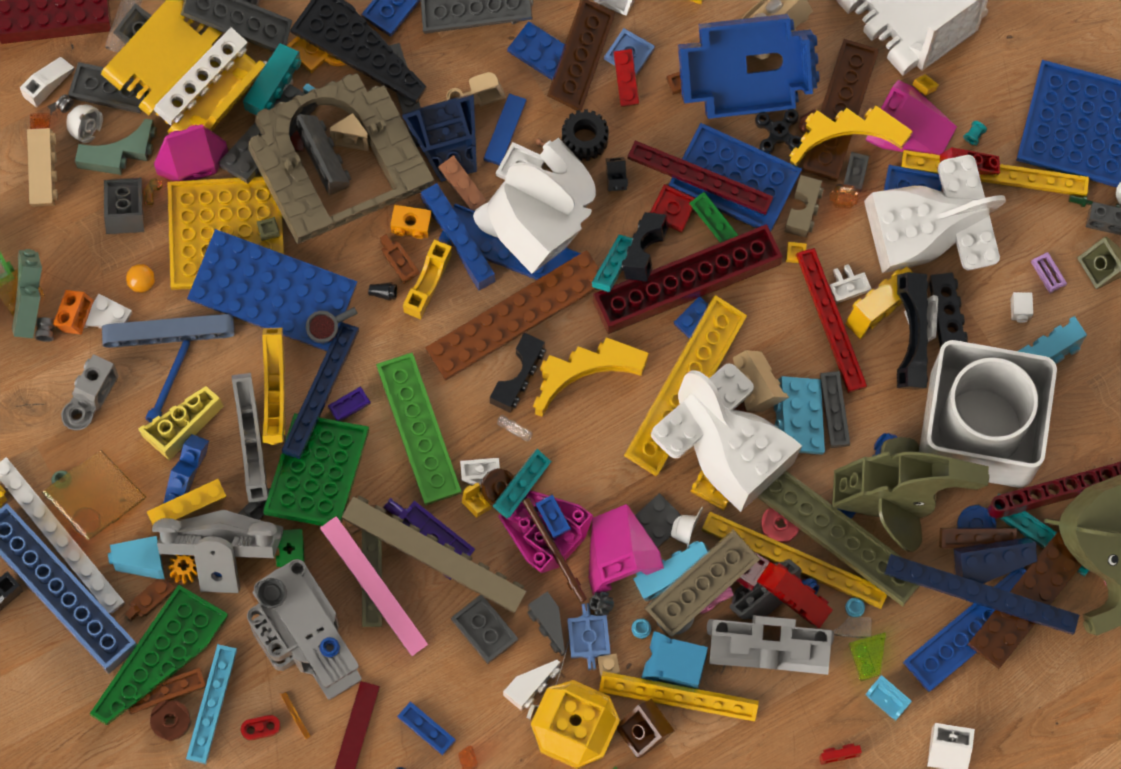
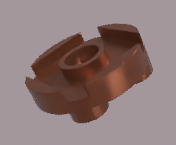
(158, 720)

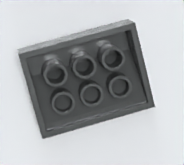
(322, 153)

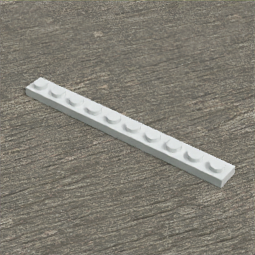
(59, 537)

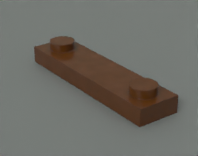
(974, 536)

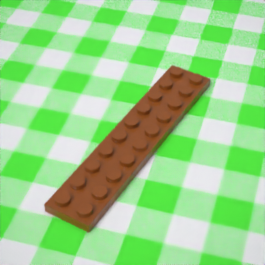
(514, 316)

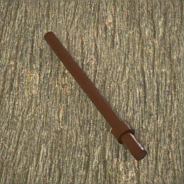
(573, 582)

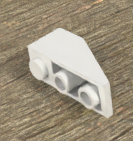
(45, 81)
(527, 685)

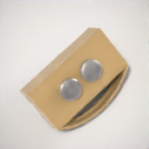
(796, 10)

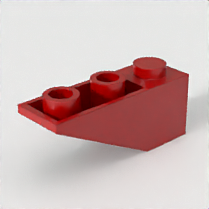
(986, 163)

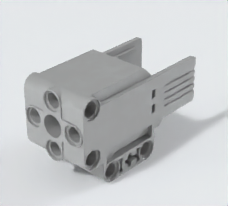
(299, 628)

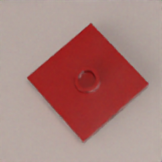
(675, 207)

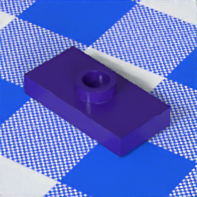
(349, 404)

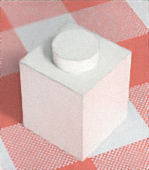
(1021, 306)

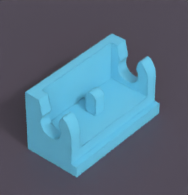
(888, 698)

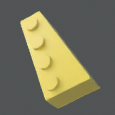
(175, 427)

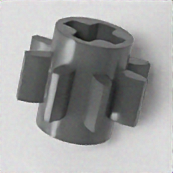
(601, 603)

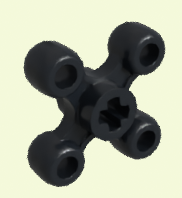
(774, 127)

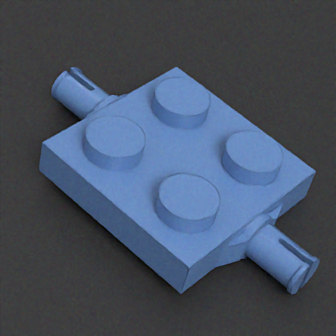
(588, 636)

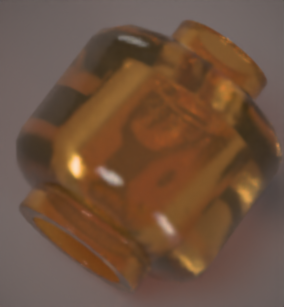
(844, 196)

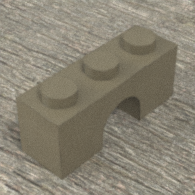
(800, 221)

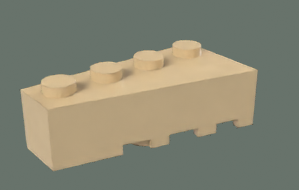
(42, 167)

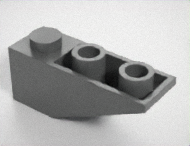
(547, 614)

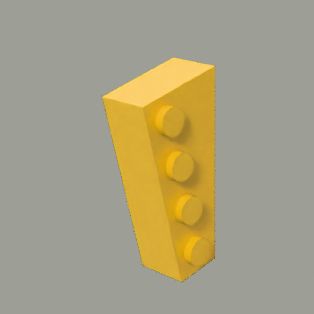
(875, 305)

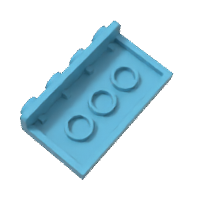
(802, 413)

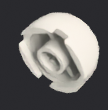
(83, 122)

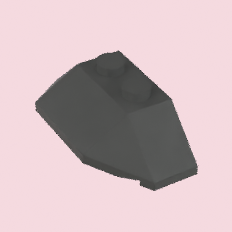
(759, 600)

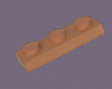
(462, 183)

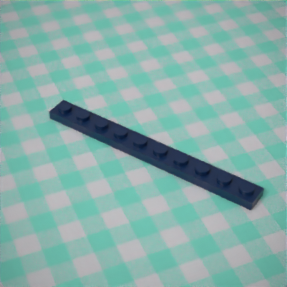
(982, 594)

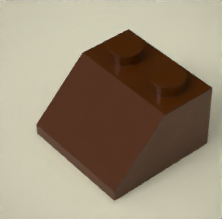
(644, 728)

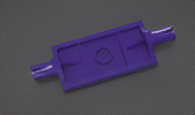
(421, 518)

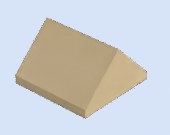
(350, 134)

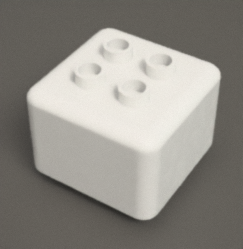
(990, 409)

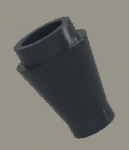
(384, 290)

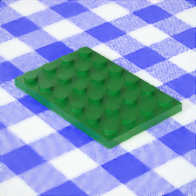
(322, 480)

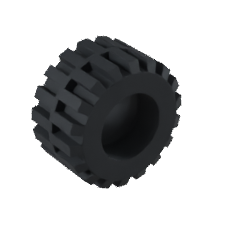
(587, 121)

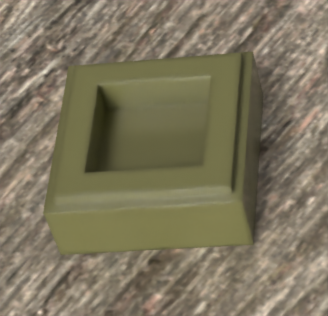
(268, 229)

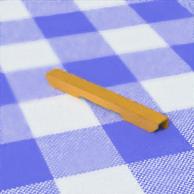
(305, 733)

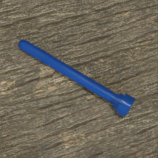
(156, 411)

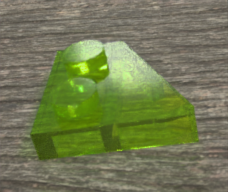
(868, 655)

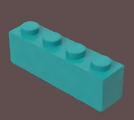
(272, 79)

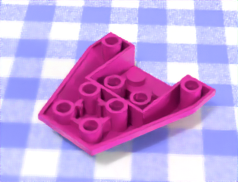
(929, 125)
(190, 154)
(530, 541)
(620, 549)

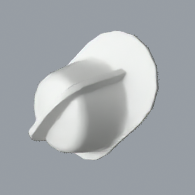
(684, 526)

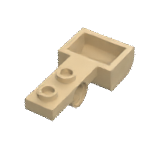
(484, 87)

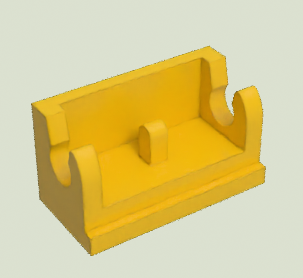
(708, 492)

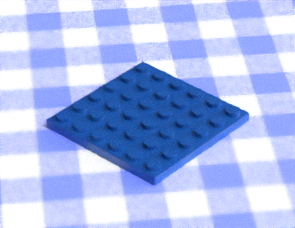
(1074, 124)

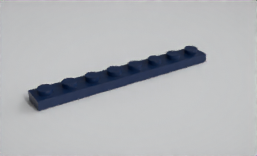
(320, 391)

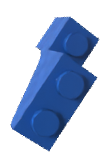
(183, 473)

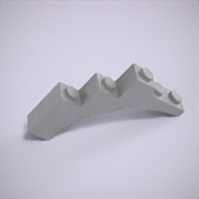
(250, 437)

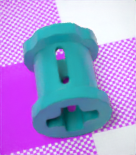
(975, 133)

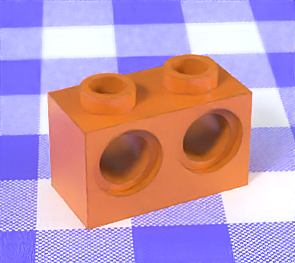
(73, 312)

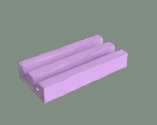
(1049, 287)

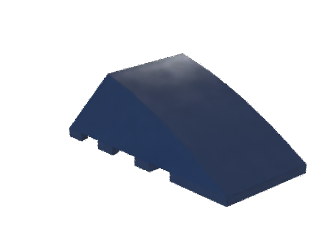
(446, 131)

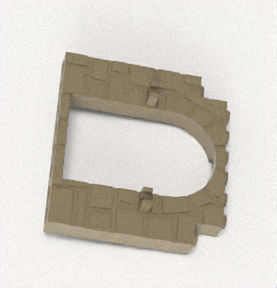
(289, 180)

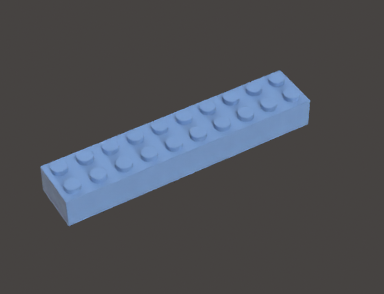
(62, 592)

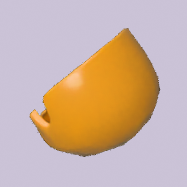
(140, 278)

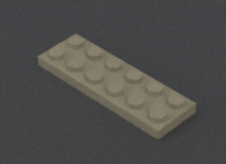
(702, 583)

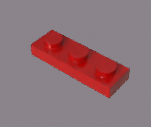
(626, 77)

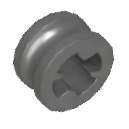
(64, 103)

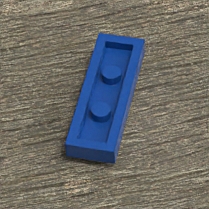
(426, 728)

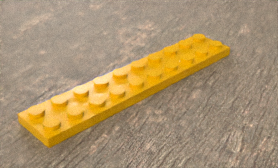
(702, 353)

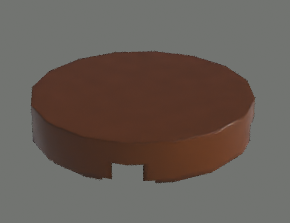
(495, 483)

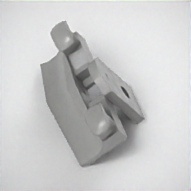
(216, 542)
(742, 645)

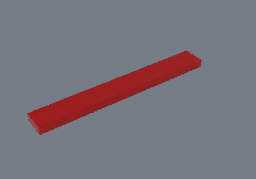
(831, 320)

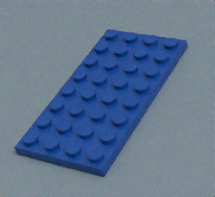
(267, 287)

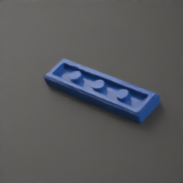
(505, 129)

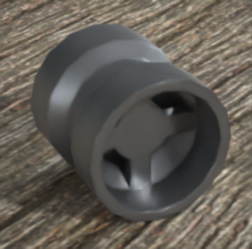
(45, 329)

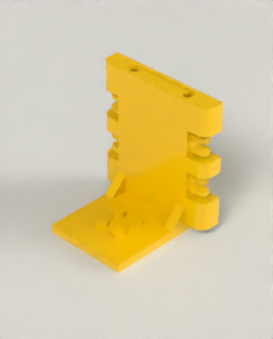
(165, 52)

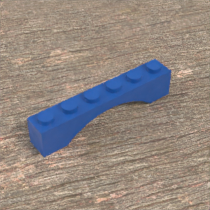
(468, 251)

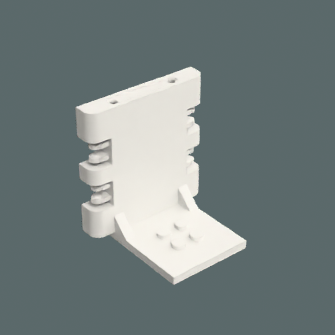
(919, 28)

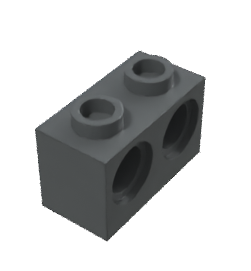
(1104, 218)

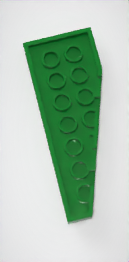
(172, 640)

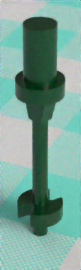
(1083, 201)

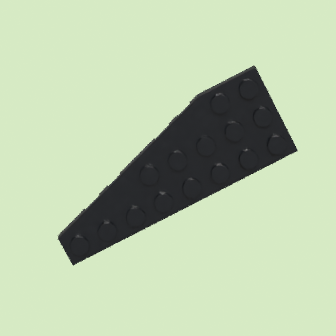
(346, 36)

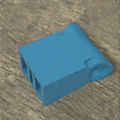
(675, 662)

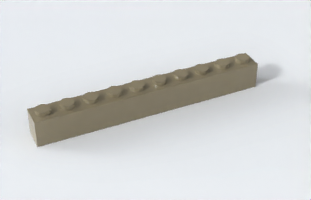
(433, 554)

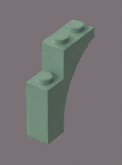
(113, 157)
(27, 293)

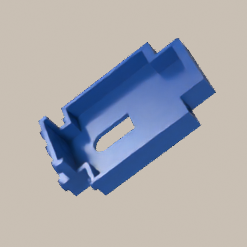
(718, 67)

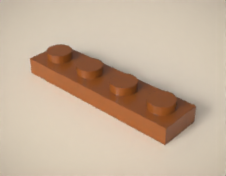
(171, 689)

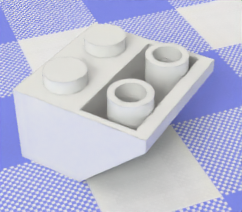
(950, 747)

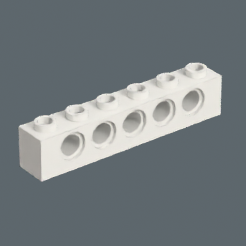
(230, 40)

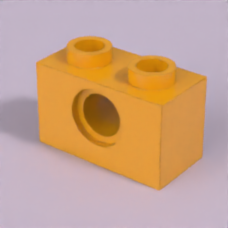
(403, 214)

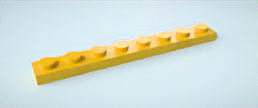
(678, 696)

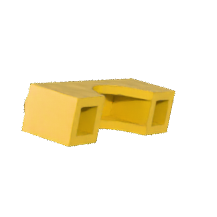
(423, 290)
(188, 502)

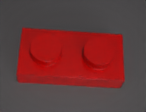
(831, 755)

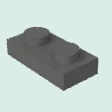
(856, 170)

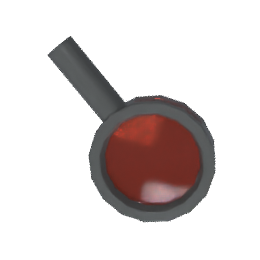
(323, 326)

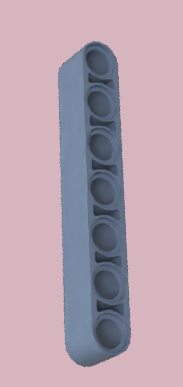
(167, 330)

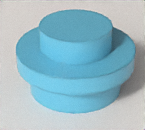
(855, 607)
(641, 628)

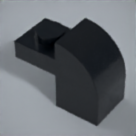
(616, 174)

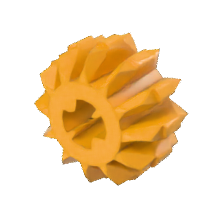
(177, 572)

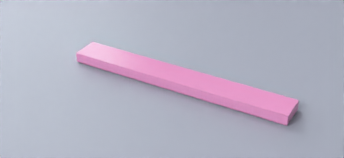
(373, 586)

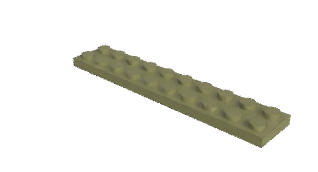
(836, 534)

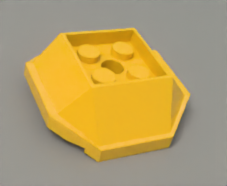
(571, 743)

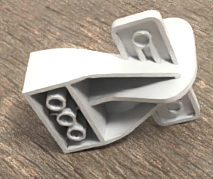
(922, 223)
(734, 447)

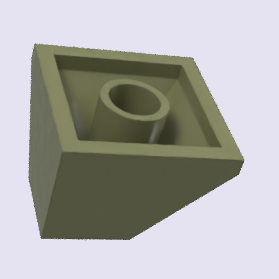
(1102, 262)

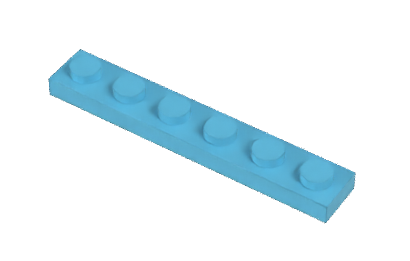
(211, 704)

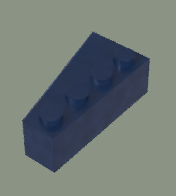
(994, 559)

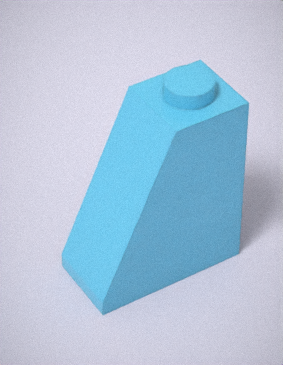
(137, 557)

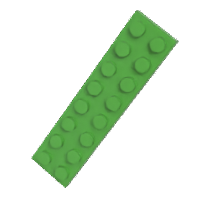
(418, 429)

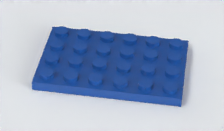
(742, 164)

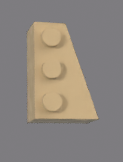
(766, 388)

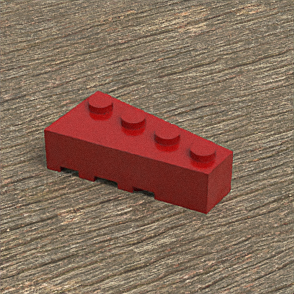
(795, 594)

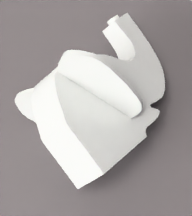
(538, 209)

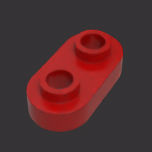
(260, 725)

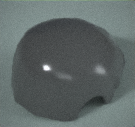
(271, 593)

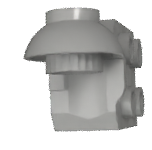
(89, 392)

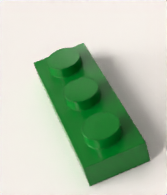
(713, 218)

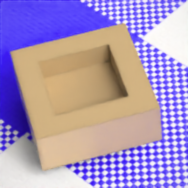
(608, 663)

